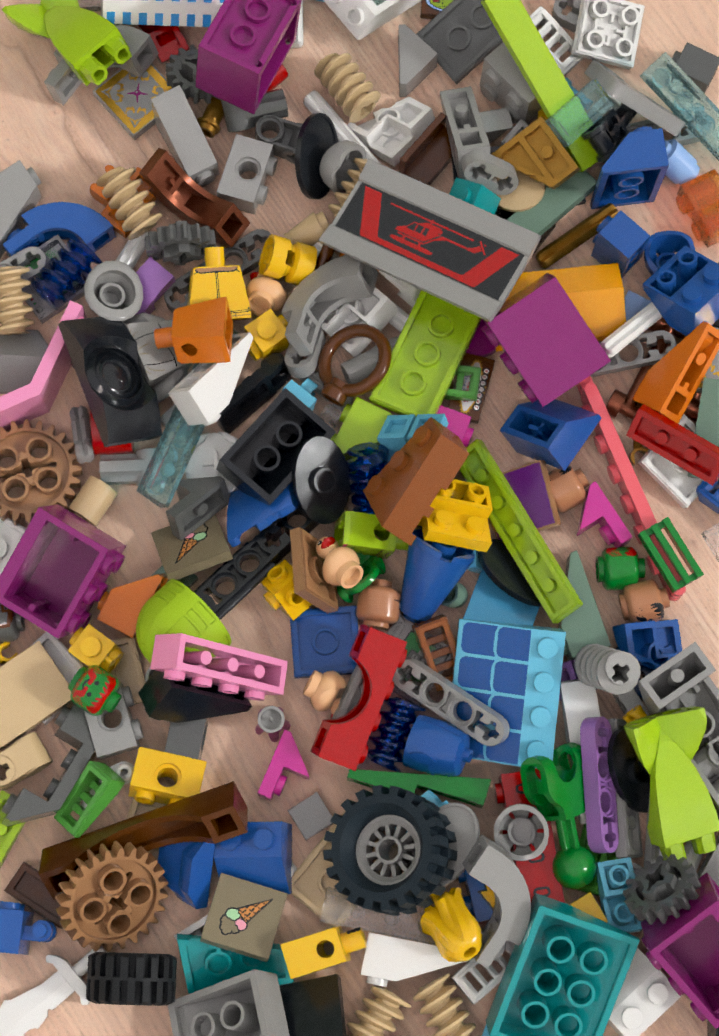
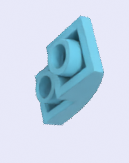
(611, 884)

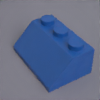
(633, 170)

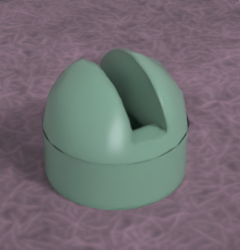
(456, 597)

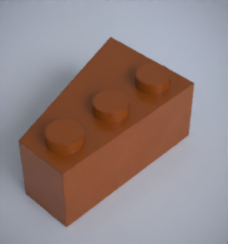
(414, 477)

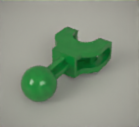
(560, 799)

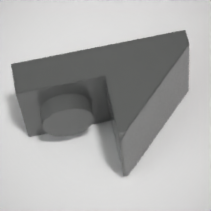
(198, 503)

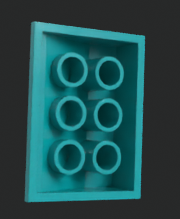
(561, 974)

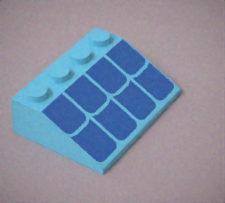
(518, 676)

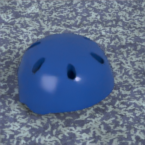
(665, 244)

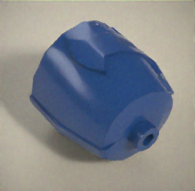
(437, 747)

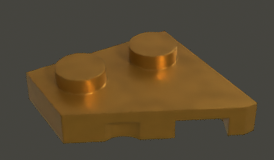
(539, 155)

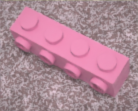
(230, 669)

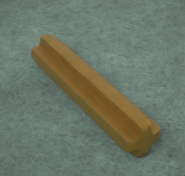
(574, 237)

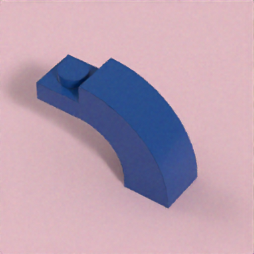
(64, 219)

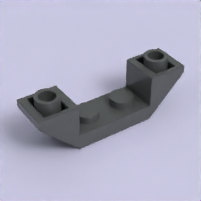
(29, 806)

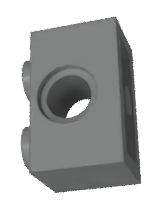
(244, 156)
(120, 739)

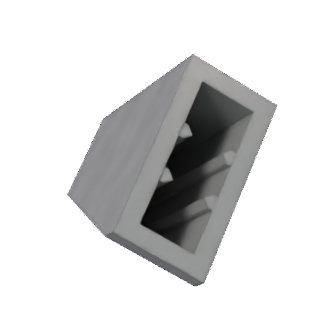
(184, 136)
(17, 195)

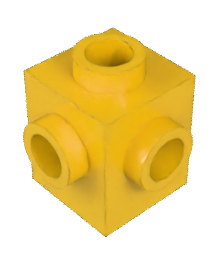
(281, 593)

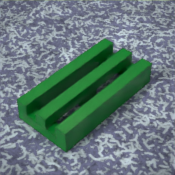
(667, 525)

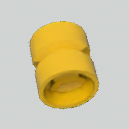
(283, 259)

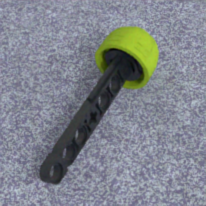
(195, 613)

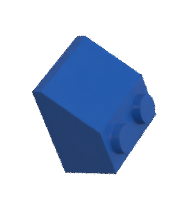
(259, 855)

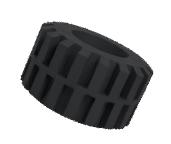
(131, 978)

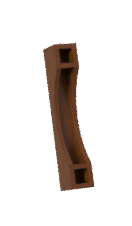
(199, 818)

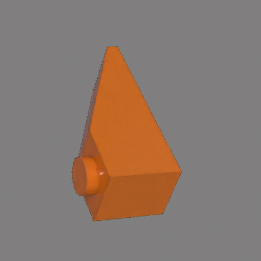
(678, 374)

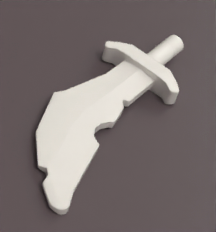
(32, 1007)

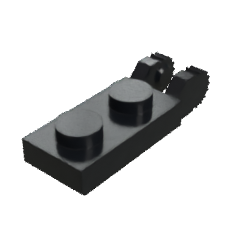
(254, 392)

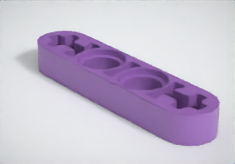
(598, 786)

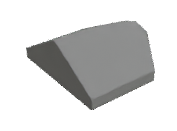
(20, 359)

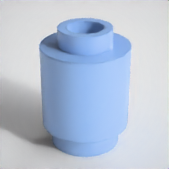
(682, 164)

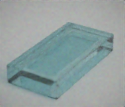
(580, 113)

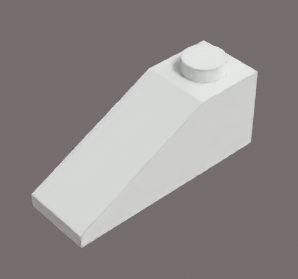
(211, 385)
(399, 959)

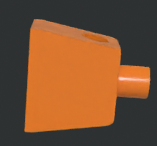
(199, 332)

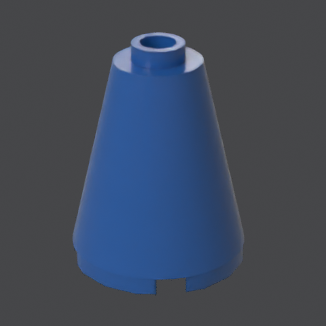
(430, 576)

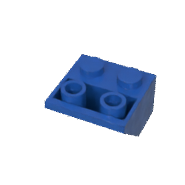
(686, 290)
(550, 431)

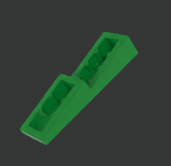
(462, 789)

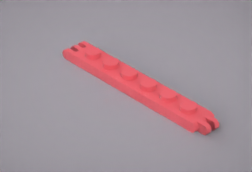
(621, 472)

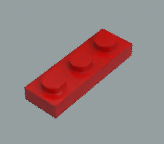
(675, 444)

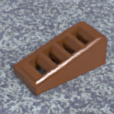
(424, 643)

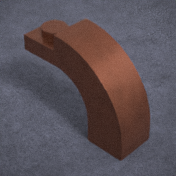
(191, 201)

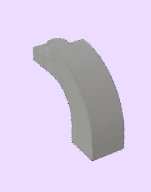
(63, 81)
(320, 294)
(512, 907)

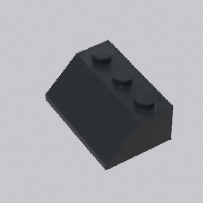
(265, 454)

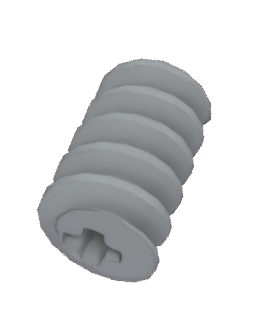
(607, 668)

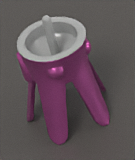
(271, 721)

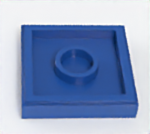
(324, 641)

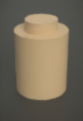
(93, 500)

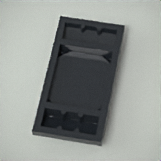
(112, 380)

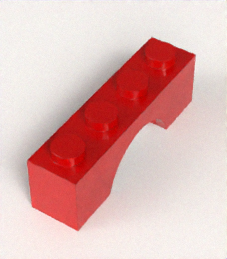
(345, 738)

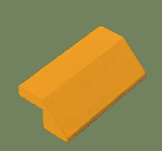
(593, 290)

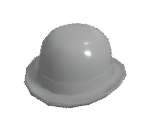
(114, 291)

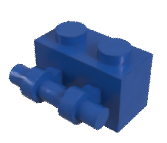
(18, 931)

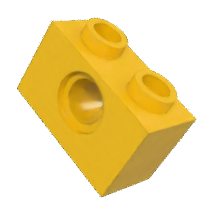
(155, 764)

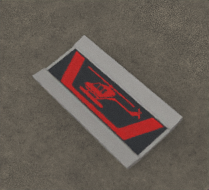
(431, 240)

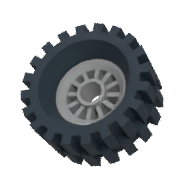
(357, 835)

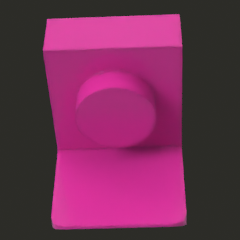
(599, 510)
(285, 758)

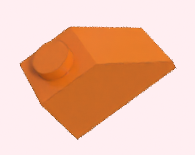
(123, 604)

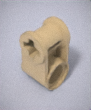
(23, 759)

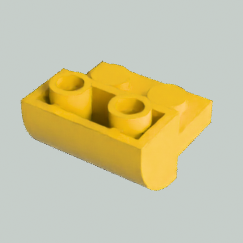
(460, 516)

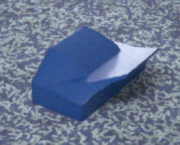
(188, 870)

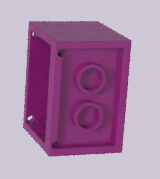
(246, 49)
(545, 340)
(59, 571)
(690, 950)

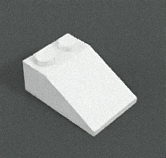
(642, 998)

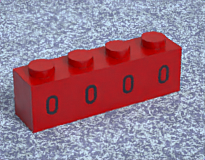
(537, 871)

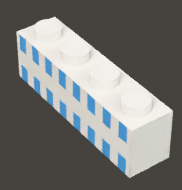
(161, 12)

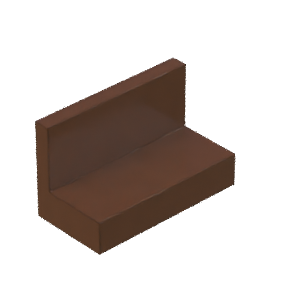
(428, 153)

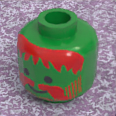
(619, 567)
(94, 690)

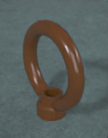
(334, 388)

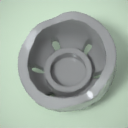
(337, 162)
(521, 832)

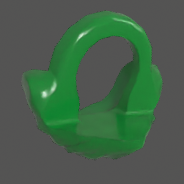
(372, 567)

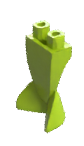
(80, 35)
(678, 796)

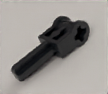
(609, 131)

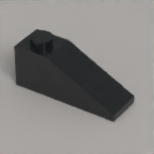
(184, 702)

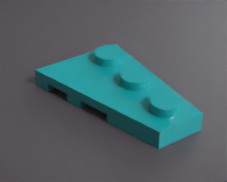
(209, 964)

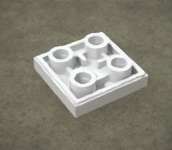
(608, 31)

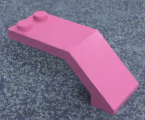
(39, 395)

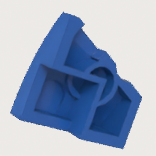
(249, 512)
(649, 641)

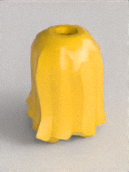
(452, 926)

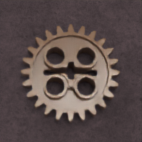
(19, 445)
(111, 896)

